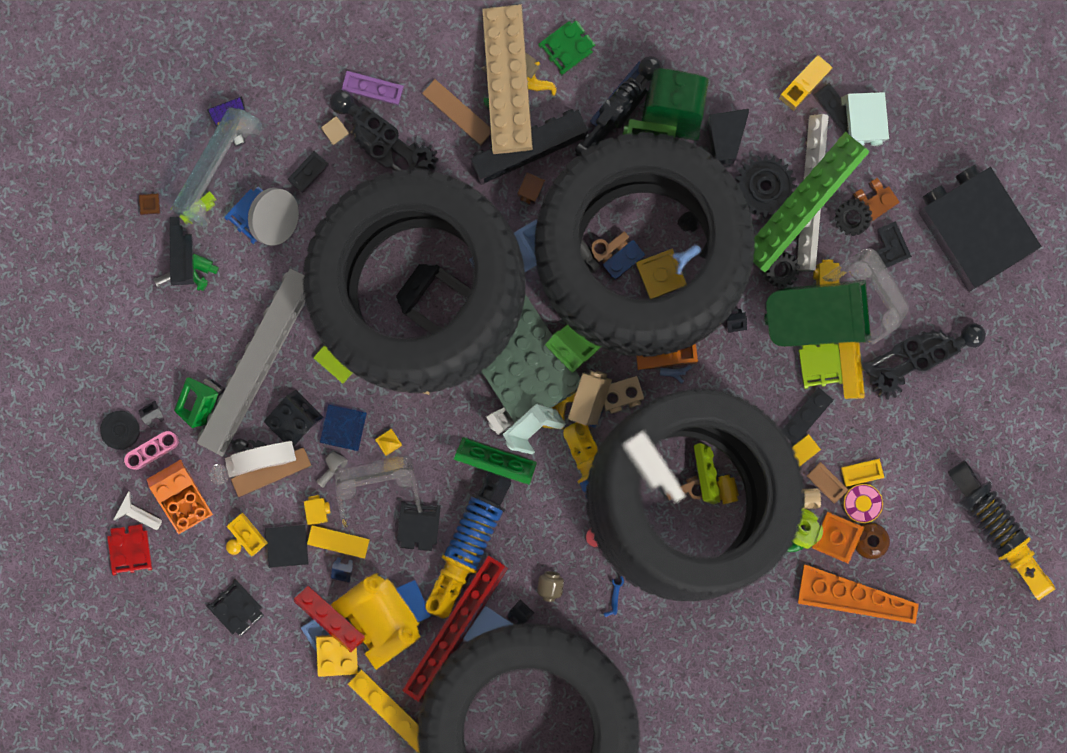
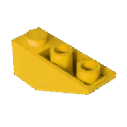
(805, 83)

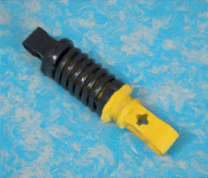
(1008, 537)

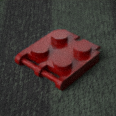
(129, 549)

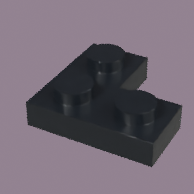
(894, 248)

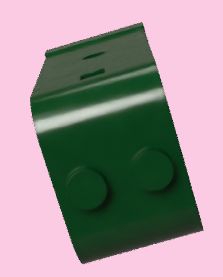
(677, 101)
(819, 314)

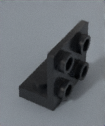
(293, 418)

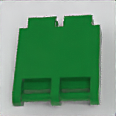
(568, 46)

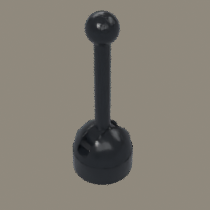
(238, 444)

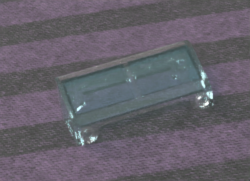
(188, 201)

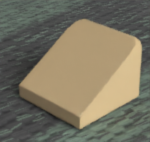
(334, 130)

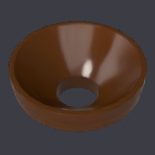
(873, 552)

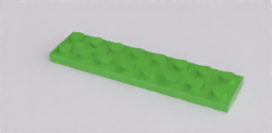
(807, 200)

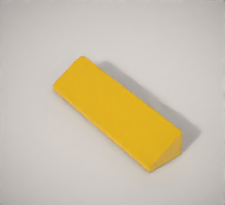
(851, 370)

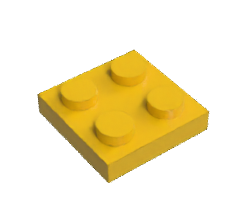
(660, 274)
(334, 658)

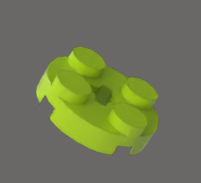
(813, 530)

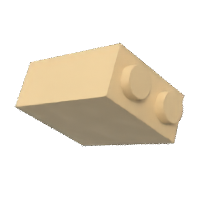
(590, 398)

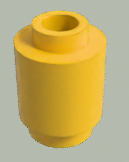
(728, 489)

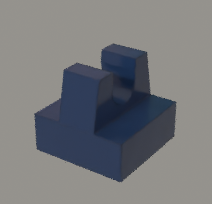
(342, 571)

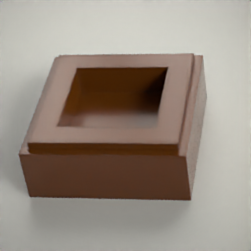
(149, 204)

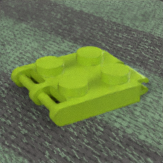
(820, 364)

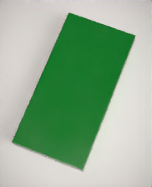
(495, 460)

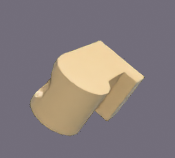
(812, 499)

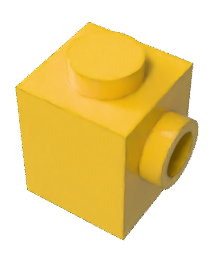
(823, 269)
(316, 510)

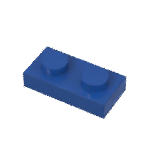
(624, 259)

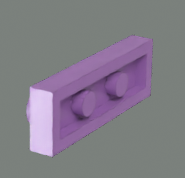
(373, 88)

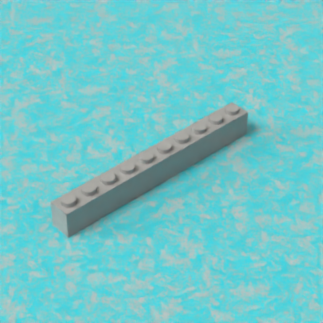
(254, 364)

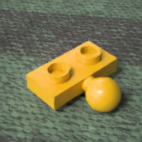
(245, 535)

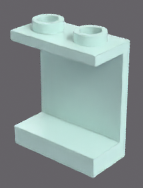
(530, 423)

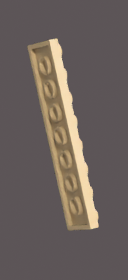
(507, 79)

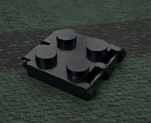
(418, 527)
(236, 609)

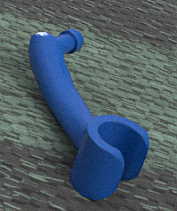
(614, 603)

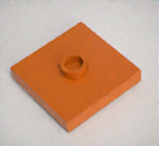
(838, 537)

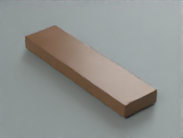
(457, 112)
(262, 477)

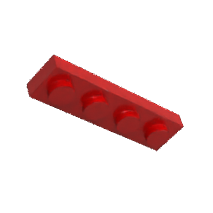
(329, 619)

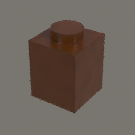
(530, 189)

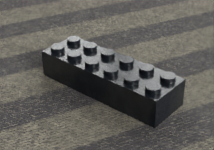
(545, 140)

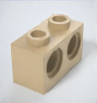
(619, 388)

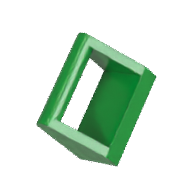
(202, 406)

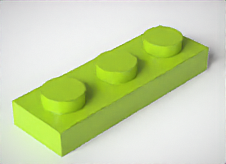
(707, 473)

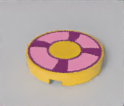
(863, 503)

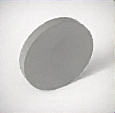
(273, 216)

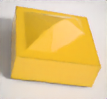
(388, 442)

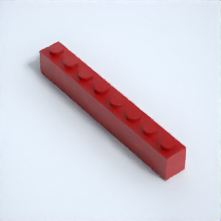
(456, 627)

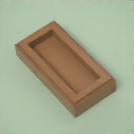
(827, 483)

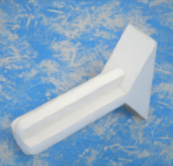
(137, 514)

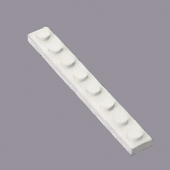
(815, 152)

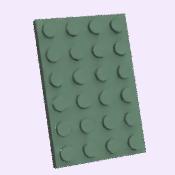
(528, 370)

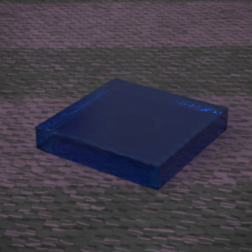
(343, 427)

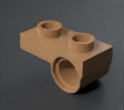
(617, 243)
(687, 488)

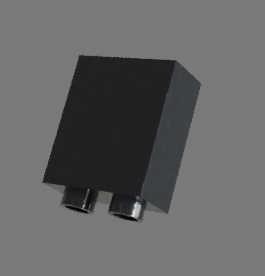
(978, 226)

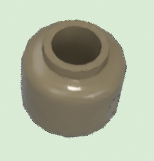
(550, 586)

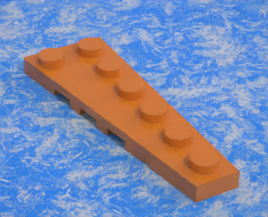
(839, 594)

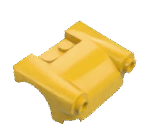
(380, 616)

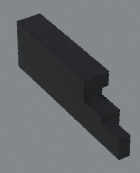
(180, 254)

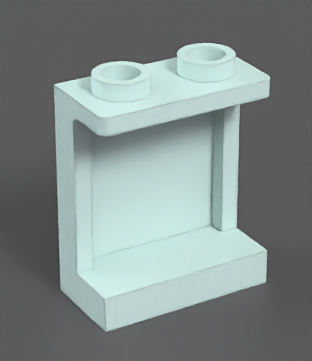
(867, 117)

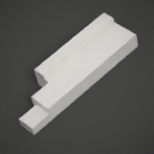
(652, 466)

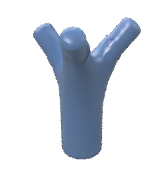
(684, 257)
(675, 372)

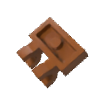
(881, 202)

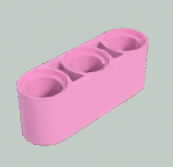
(141, 451)

